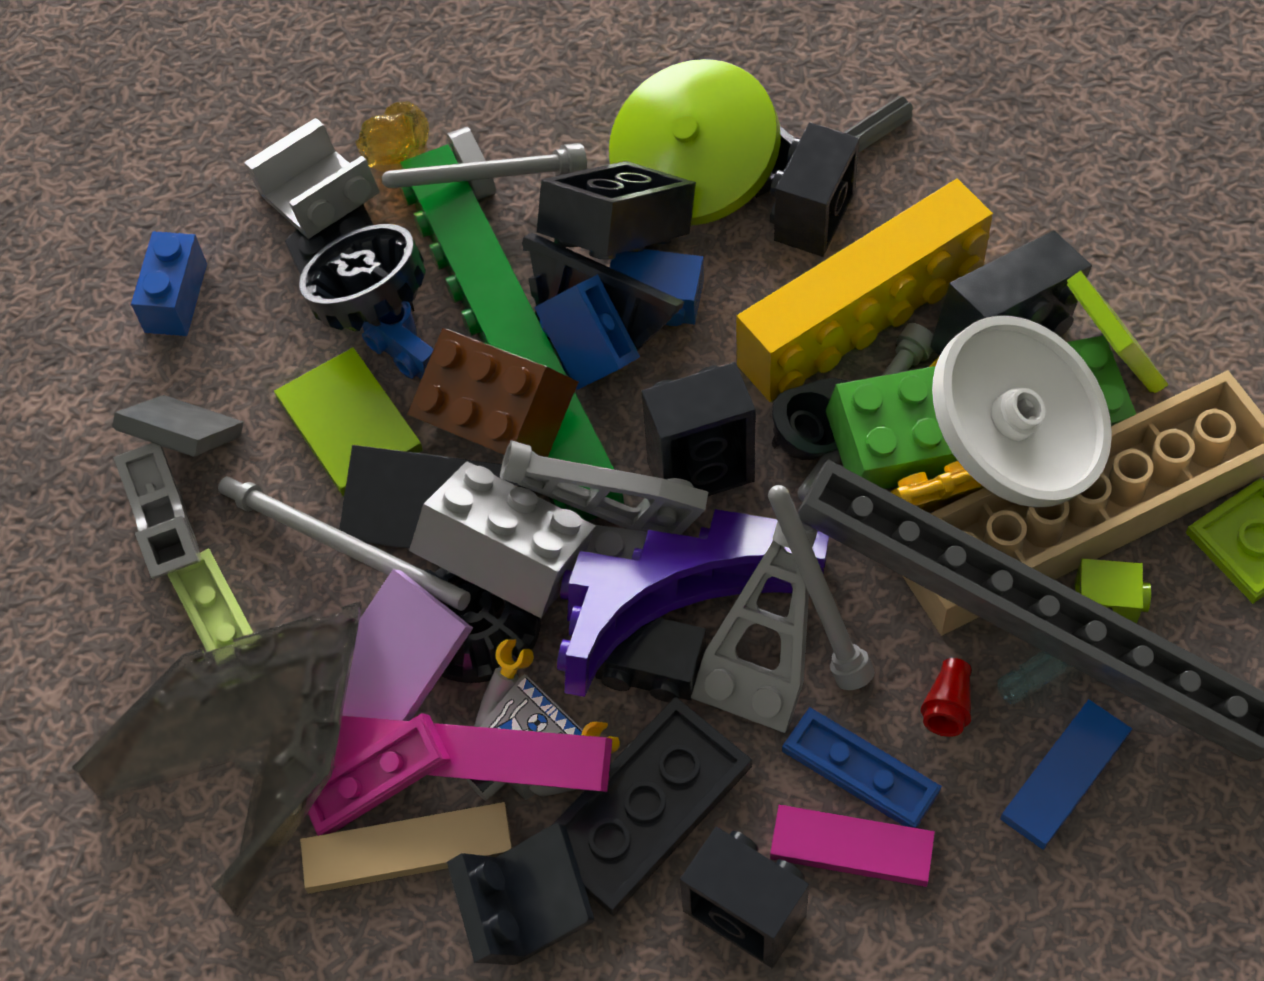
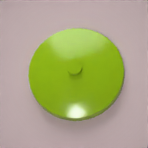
(702, 126)

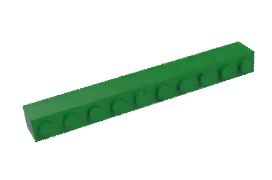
(493, 296)

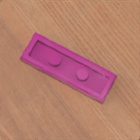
(378, 774)
(852, 845)

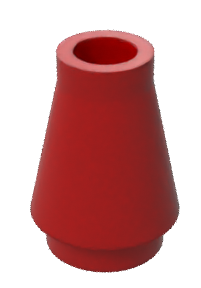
(949, 699)

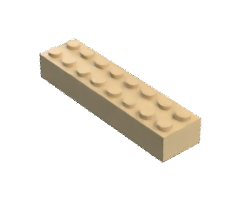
(1156, 472)

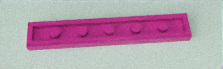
(498, 753)

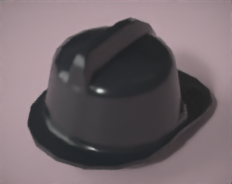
(802, 420)

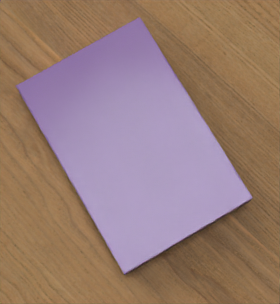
(401, 650)

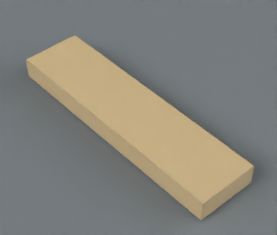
(403, 847)

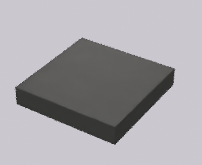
(177, 425)

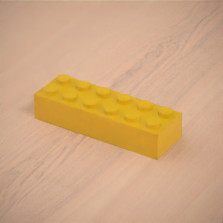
(862, 290)

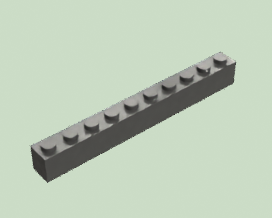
(1037, 609)

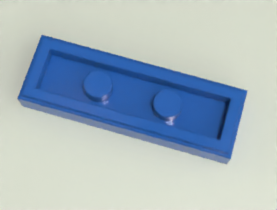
(861, 769)
(1065, 774)

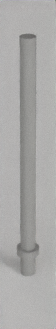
(250, 497)

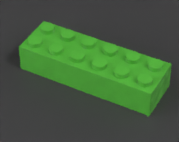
(890, 423)

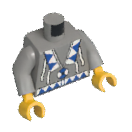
(523, 706)

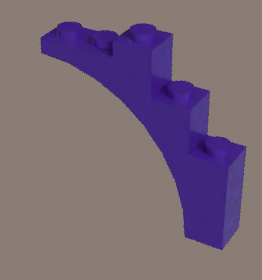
(619, 595)

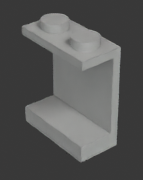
(310, 179)

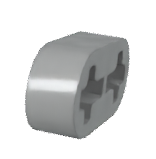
(466, 151)

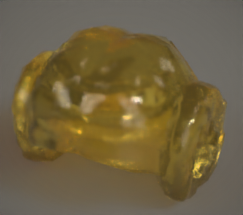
(393, 136)

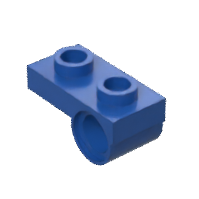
(399, 341)

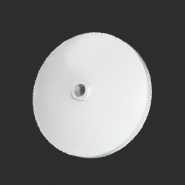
(1021, 411)

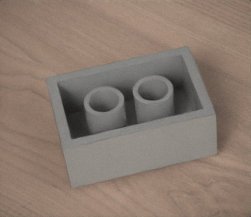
(500, 537)

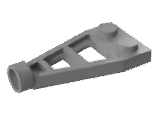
(666, 505)
(742, 686)

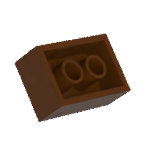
(491, 395)

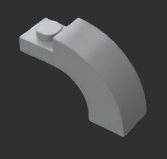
(159, 511)

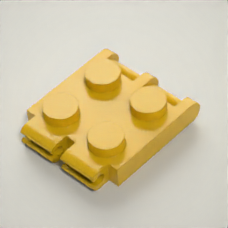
(939, 491)

